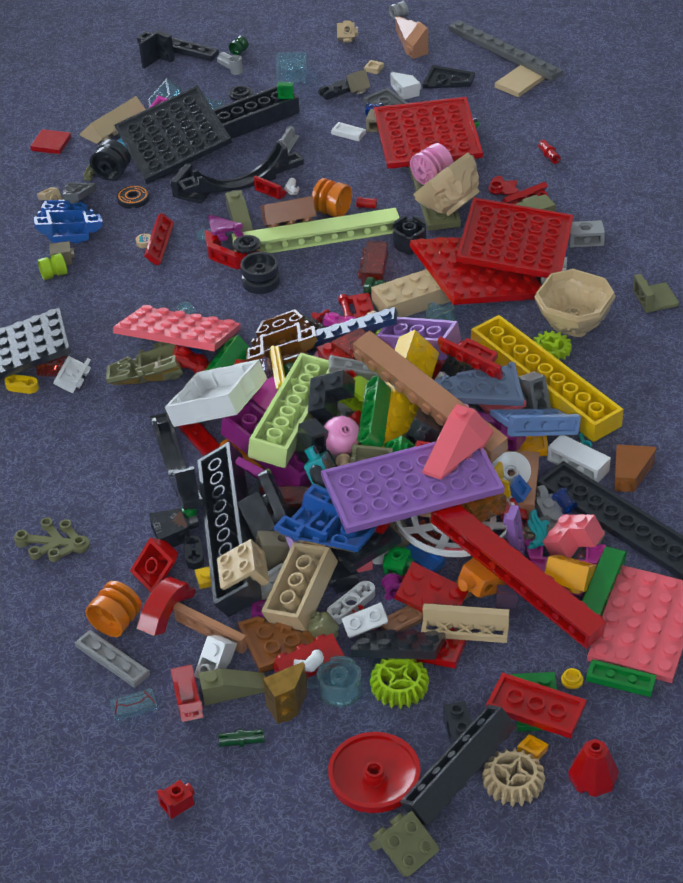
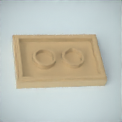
(518, 81)

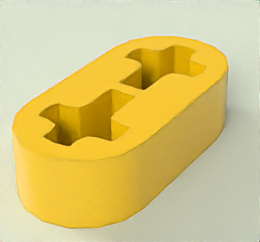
(21, 384)

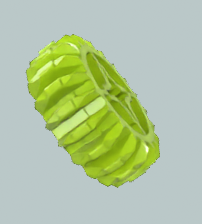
(401, 687)

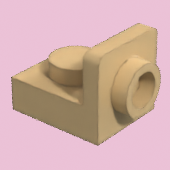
(50, 194)

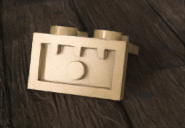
(241, 563)

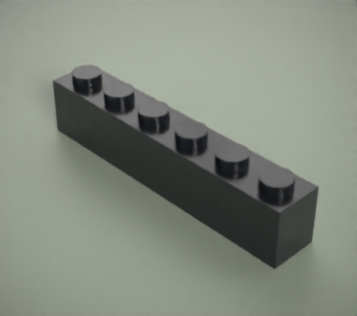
(458, 764)

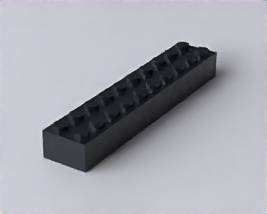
(225, 526)

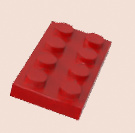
(538, 705)

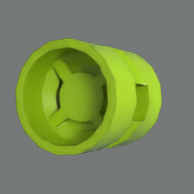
(52, 266)

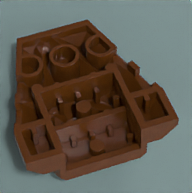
(286, 331)

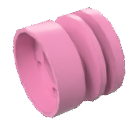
(430, 162)

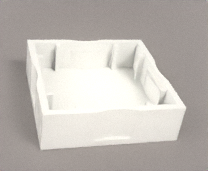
(216, 393)

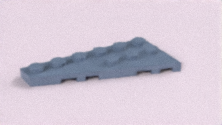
(479, 388)

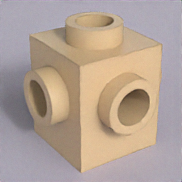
(346, 31)

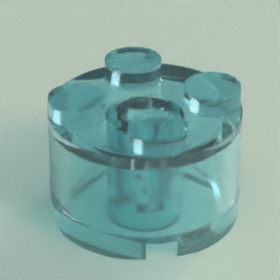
(339, 682)

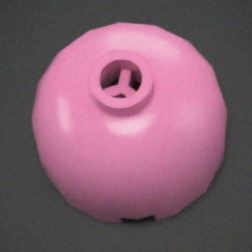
(341, 435)

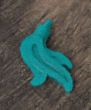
(538, 528)

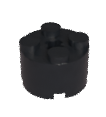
(406, 230)

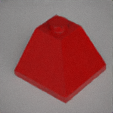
(154, 563)

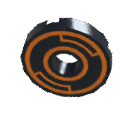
(126, 199)

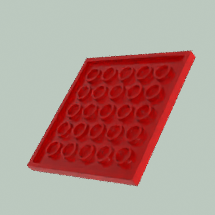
(417, 125)
(515, 238)
(470, 282)

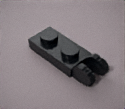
(335, 89)

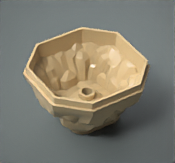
(451, 186)
(574, 301)

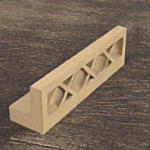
(466, 620)

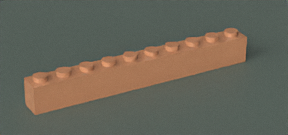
(417, 386)

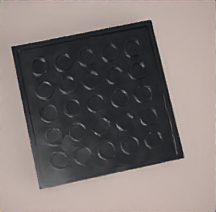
(172, 134)

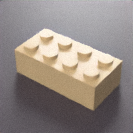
(408, 294)
(300, 585)

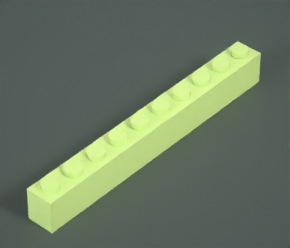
(325, 231)

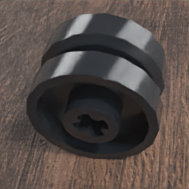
(110, 160)
(260, 272)

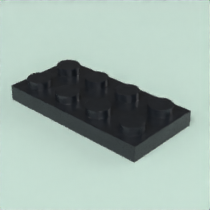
(399, 644)

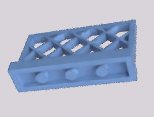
(537, 422)

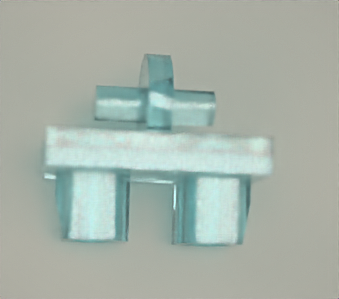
(439, 312)

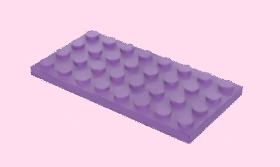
(395, 488)

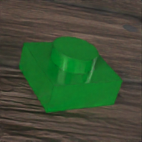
(285, 90)

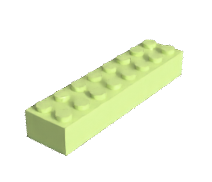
(277, 431)

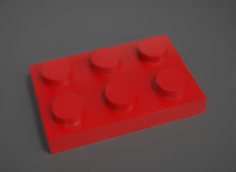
(427, 587)

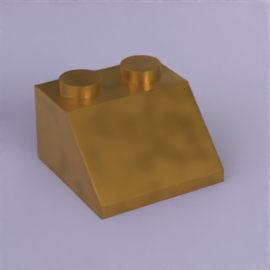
(286, 692)

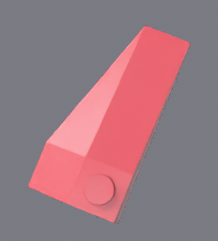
(459, 438)

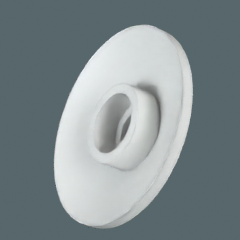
(515, 462)

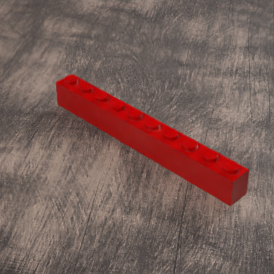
(520, 574)

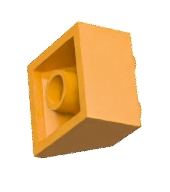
(570, 572)

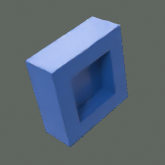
(519, 488)

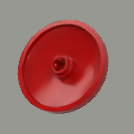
(373, 771)

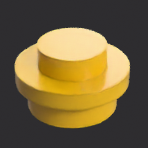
(572, 678)

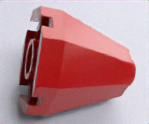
(593, 769)

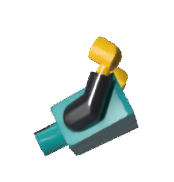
(317, 463)

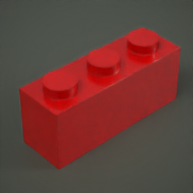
(324, 643)

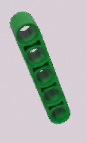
(374, 413)
(604, 579)

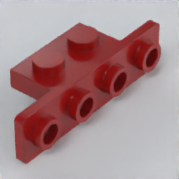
(473, 354)

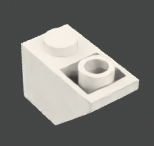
(215, 654)

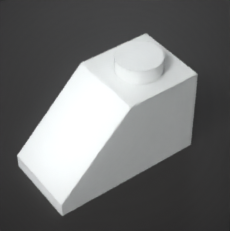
(405, 85)

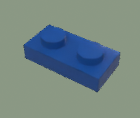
(426, 559)

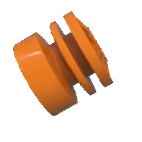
(332, 197)
(113, 609)

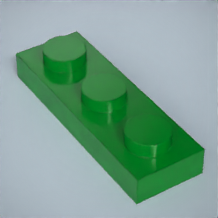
(621, 678)

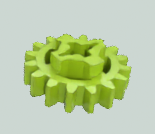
(555, 344)

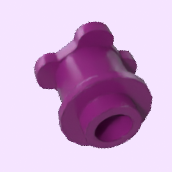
(391, 584)

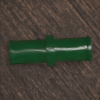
(240, 738)

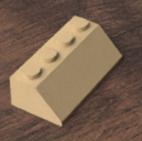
(104, 126)

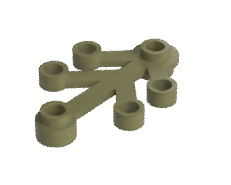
(76, 543)

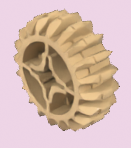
(519, 772)

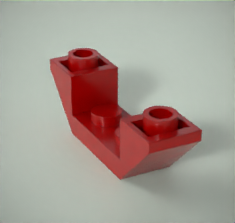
(221, 254)

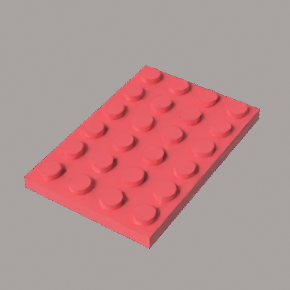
(177, 328)
(643, 624)

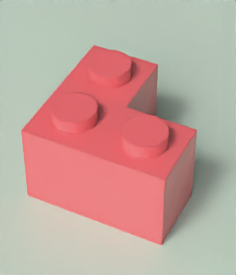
(572, 533)

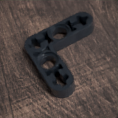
(275, 496)

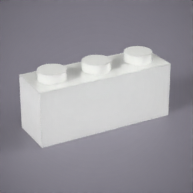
(579, 456)

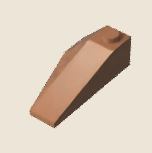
(412, 36)

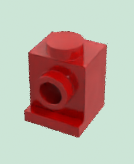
(176, 798)

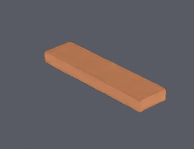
(208, 626)

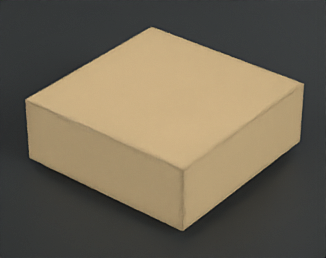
(374, 66)

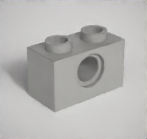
(587, 234)

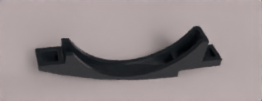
(275, 163)
(181, 477)

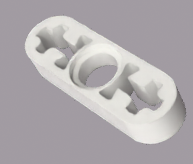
(353, 594)

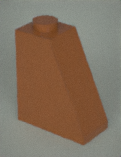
(632, 466)

